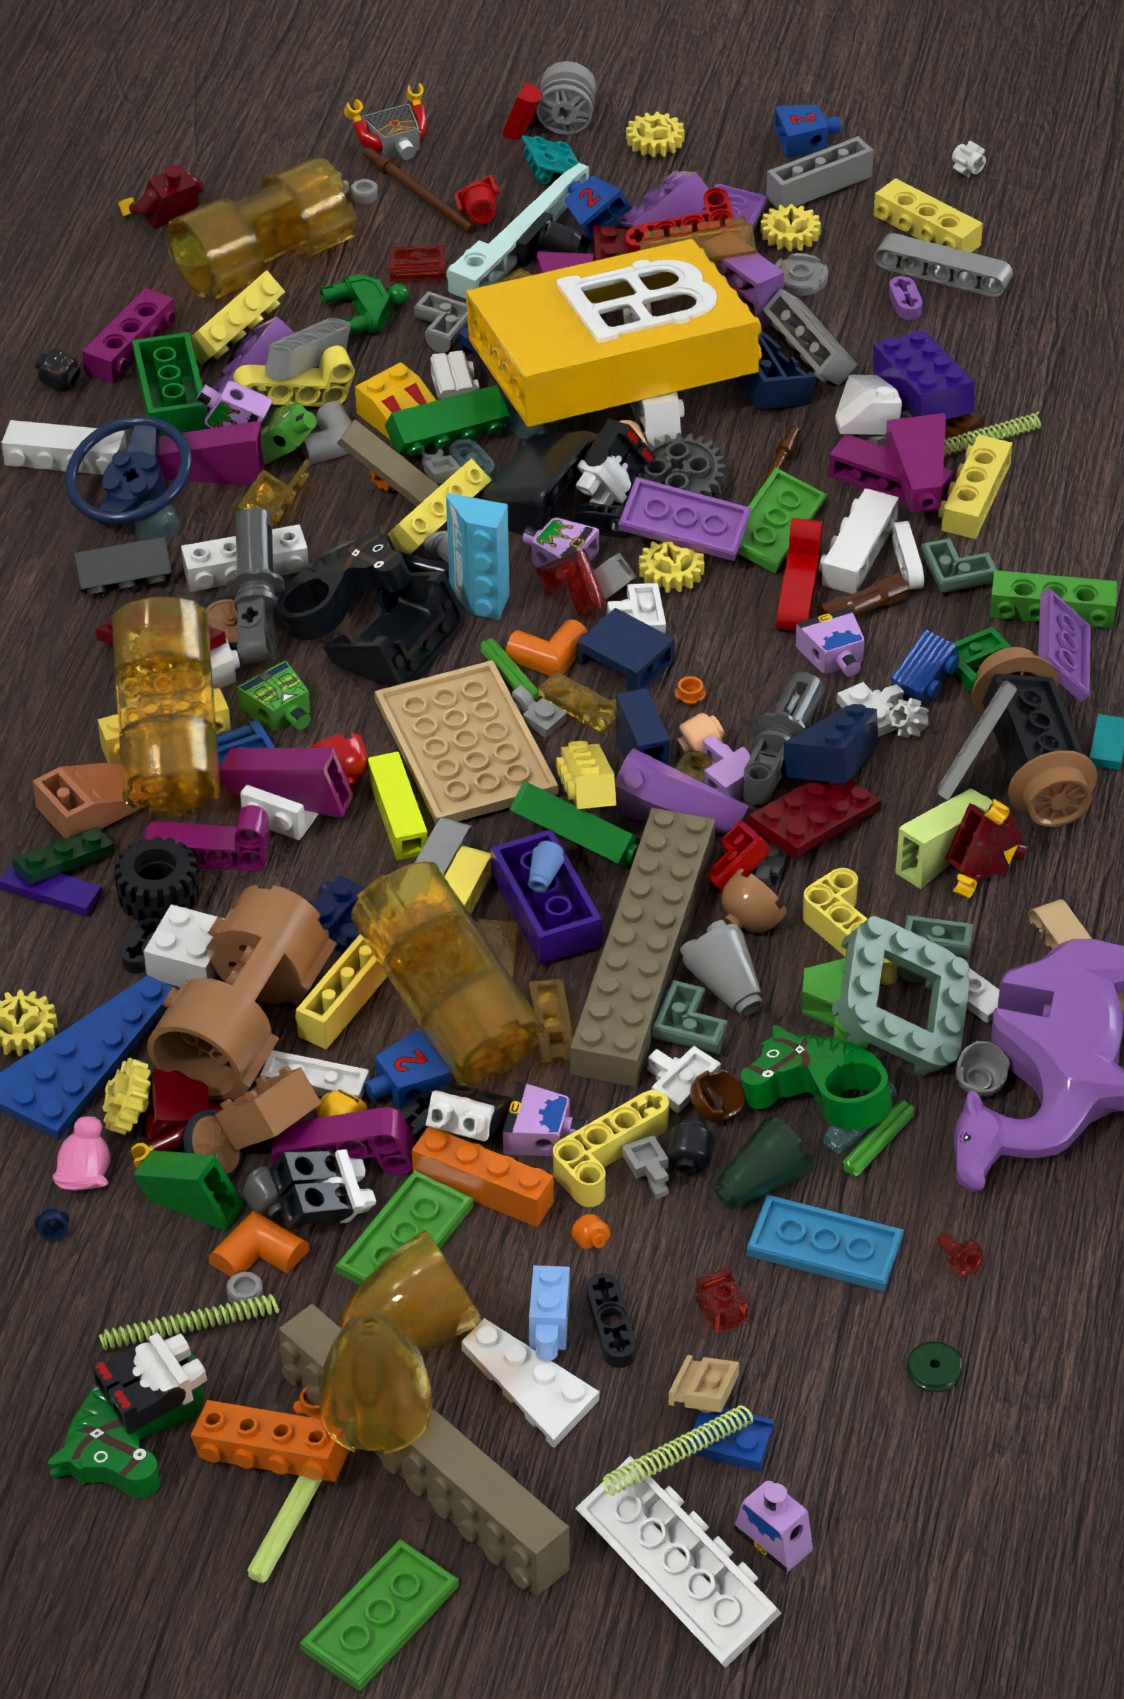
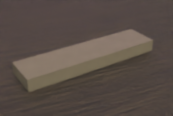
(387, 463)

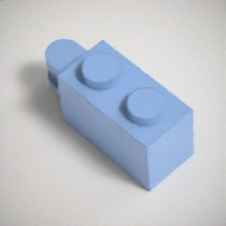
(549, 1310)

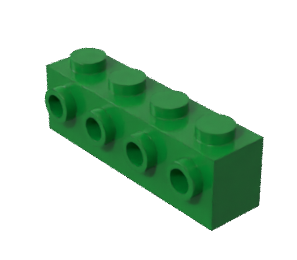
(447, 420)

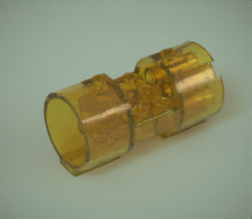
(229, 242)
(165, 705)
(446, 972)

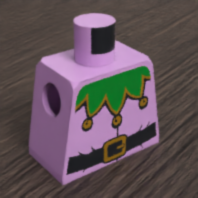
(233, 405)
(560, 539)

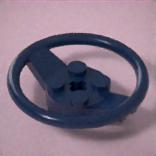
(133, 473)

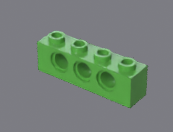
(1018, 596)

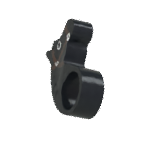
(336, 581)

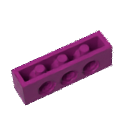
(112, 350)

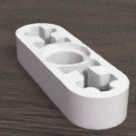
(907, 555)

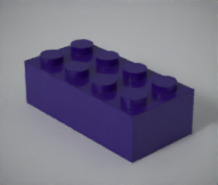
(924, 375)
(552, 921)

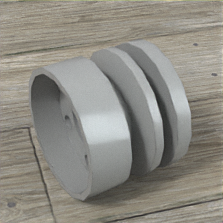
(566, 97)

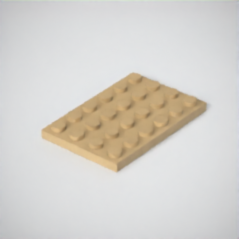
(464, 741)

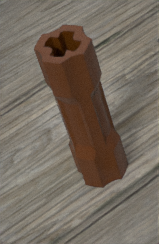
(881, 593)

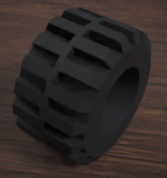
(155, 877)

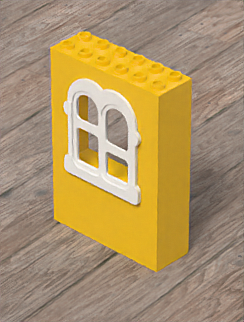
(564, 361)

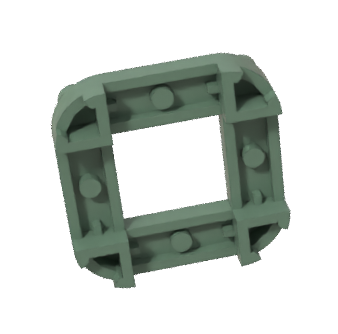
(945, 975)

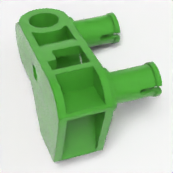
(820, 990)

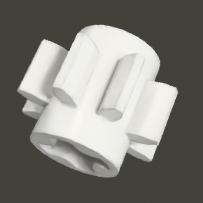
(969, 158)
(909, 718)

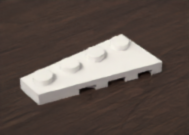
(541, 1389)

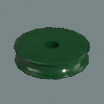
(939, 1355)

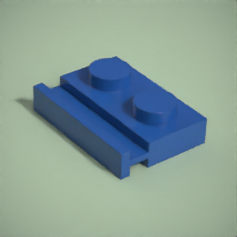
(742, 1448)

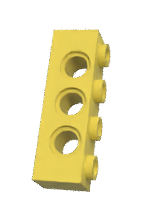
(926, 217)
(975, 486)
(432, 512)

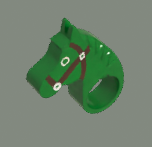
(825, 1070)
(102, 1451)

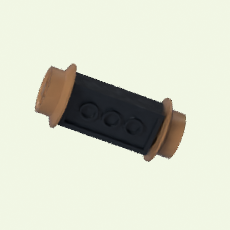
(1036, 738)

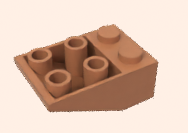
(82, 797)

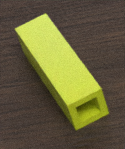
(397, 805)

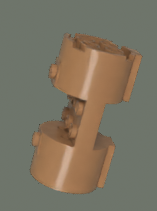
(264, 953)

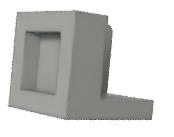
(614, 575)

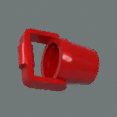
(479, 199)

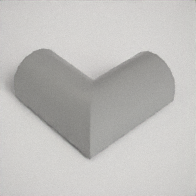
(447, 320)
(323, 444)

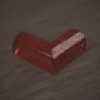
(578, 577)

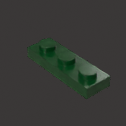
(63, 855)

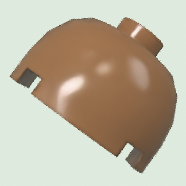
(750, 904)

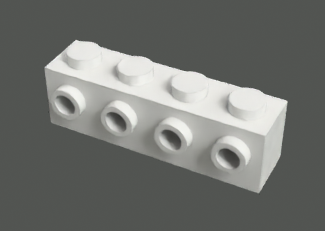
(213, 561)

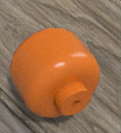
(590, 1231)

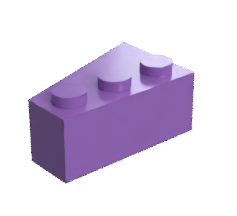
(754, 281)

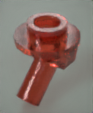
(965, 1257)

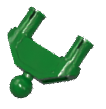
(369, 300)

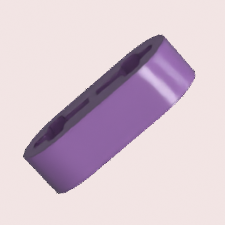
(905, 298)

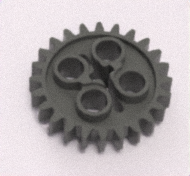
(686, 465)

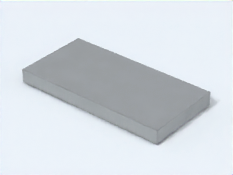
(976, 739)

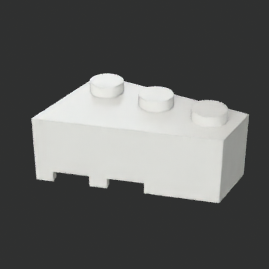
(659, 416)

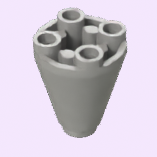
(725, 967)

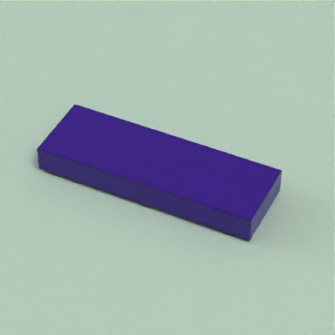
(58, 891)

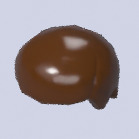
(717, 1095)

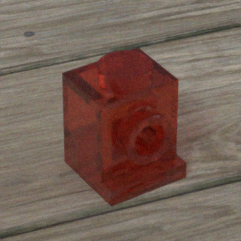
(721, 1300)

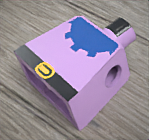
(832, 642)
(537, 1121)
(775, 1525)

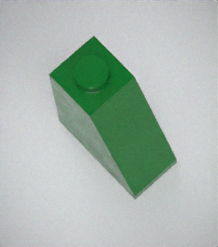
(190, 1186)

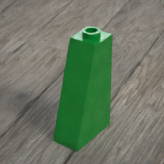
(575, 825)

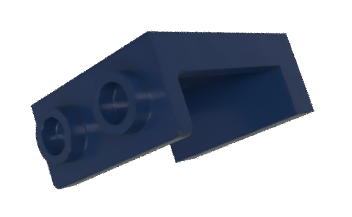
(628, 648)

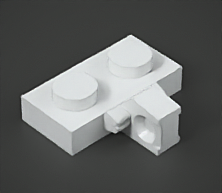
(643, 604)
(882, 701)
(677, 1074)

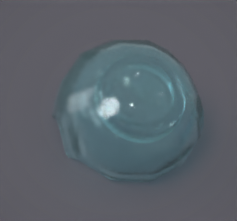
(159, 525)

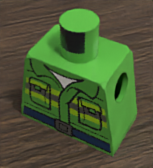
(290, 425)
(276, 698)

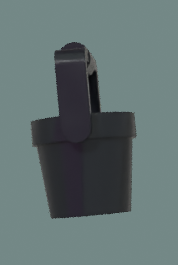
(563, 239)

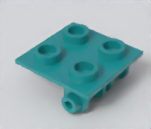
(547, 157)

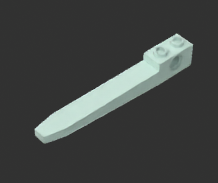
(489, 263)

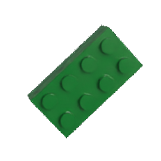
(170, 381)

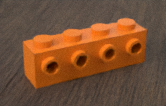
(485, 1175)
(267, 1441)

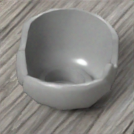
(982, 1068)

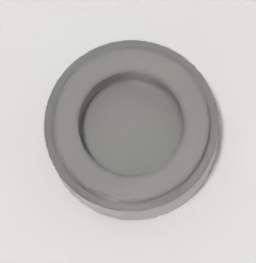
(364, 191)
(244, 1286)

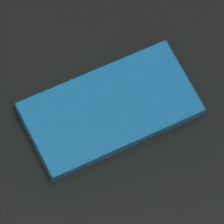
(825, 1243)

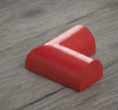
(522, 112)
(744, 851)

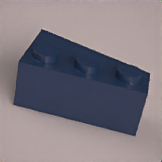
(779, 379)
(833, 746)

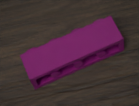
(871, 468)

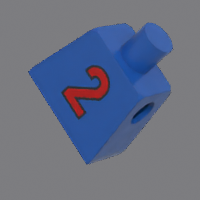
(803, 129)
(596, 203)
(406, 1070)

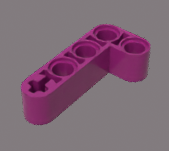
(219, 846)
(363, 1134)

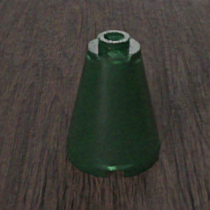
(763, 1164)

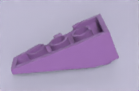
(254, 348)

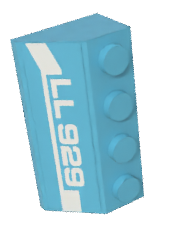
(478, 554)

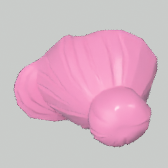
(83, 1157)

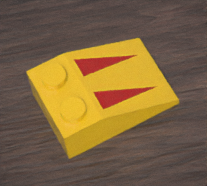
(390, 392)

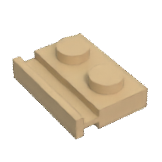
(704, 1384)

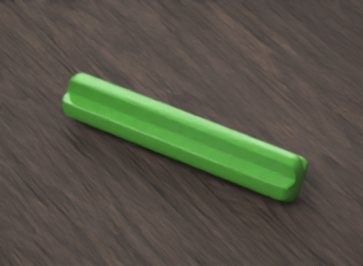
(507, 667)
(878, 1138)

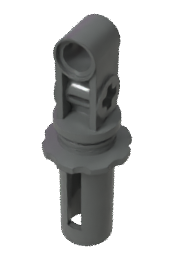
(255, 586)
(788, 719)

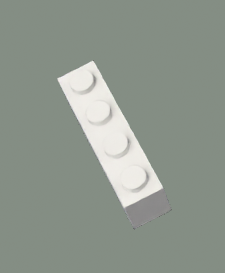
(53, 445)
(859, 541)

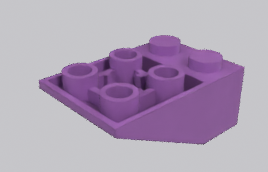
(677, 198)

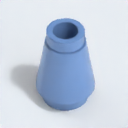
(545, 863)

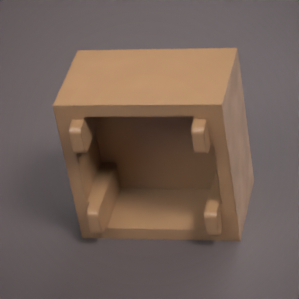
(267, 1107)

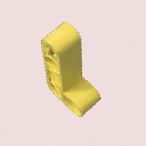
(311, 388)
(469, 875)
(831, 913)
(584, 1153)

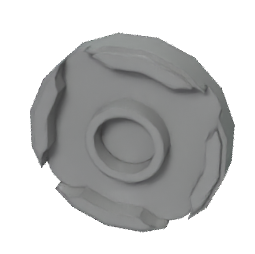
(803, 274)

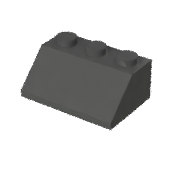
(121, 565)

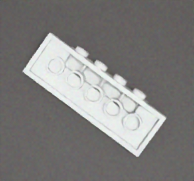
(681, 1563)

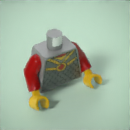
(392, 130)

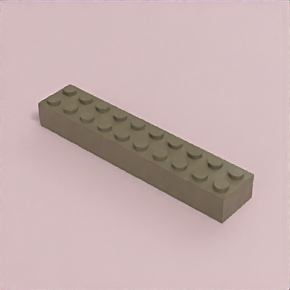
(642, 948)
(450, 1474)

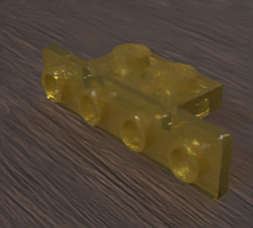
(271, 493)

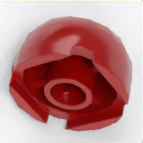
(351, 755)

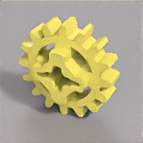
(655, 134)
(790, 227)
(671, 566)
(25, 1022)
(126, 1096)

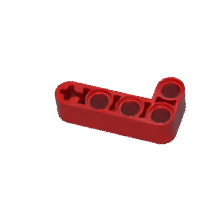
(716, 207)
(800, 573)

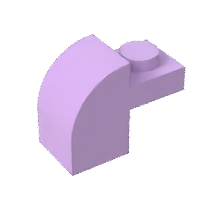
(726, 769)

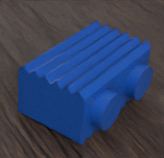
(926, 667)

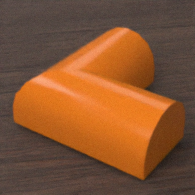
(546, 655)
(258, 1238)

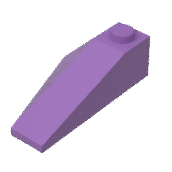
(652, 784)

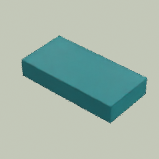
(1108, 742)

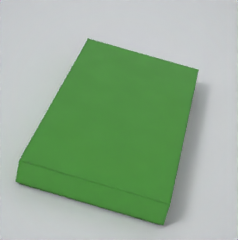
(771, 516)
(415, 1207)
(379, 1615)

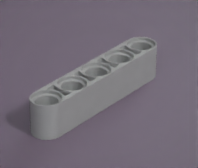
(943, 265)
(305, 348)
(445, 843)

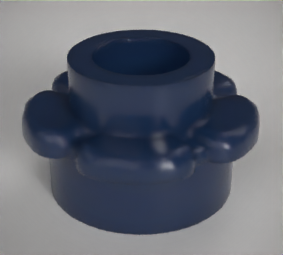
(54, 1230)

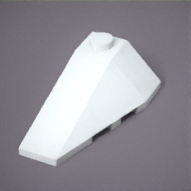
(867, 405)

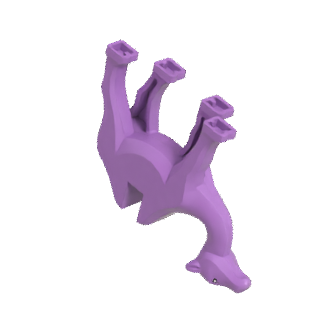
(1064, 1040)

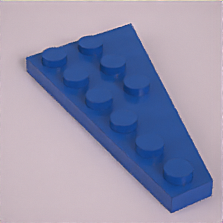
(67, 1071)

